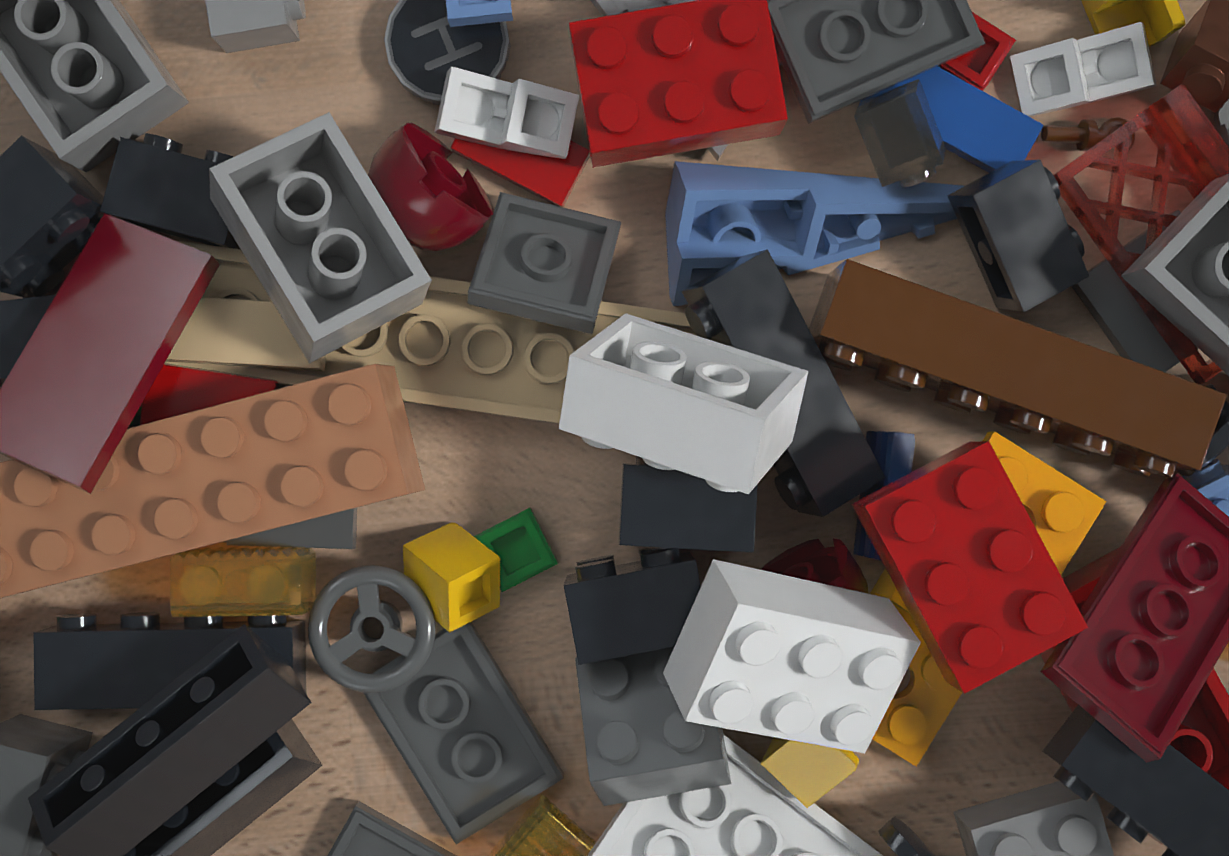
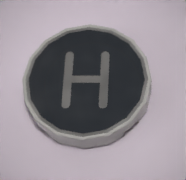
(425, 47)

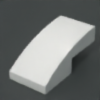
(1083, 70)
(507, 114)

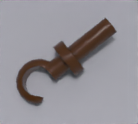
(1085, 134)

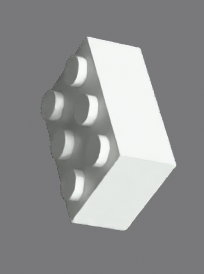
(682, 402)
(789, 658)

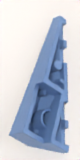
(798, 216)

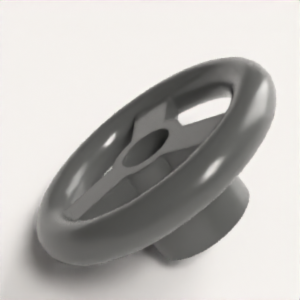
(415, 649)

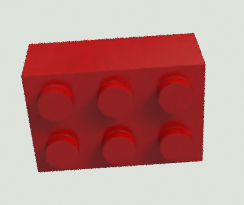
(677, 79)
(970, 565)

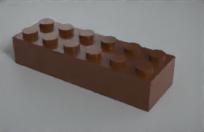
(1015, 370)

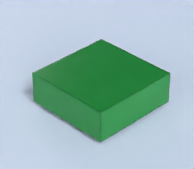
(521, 548)

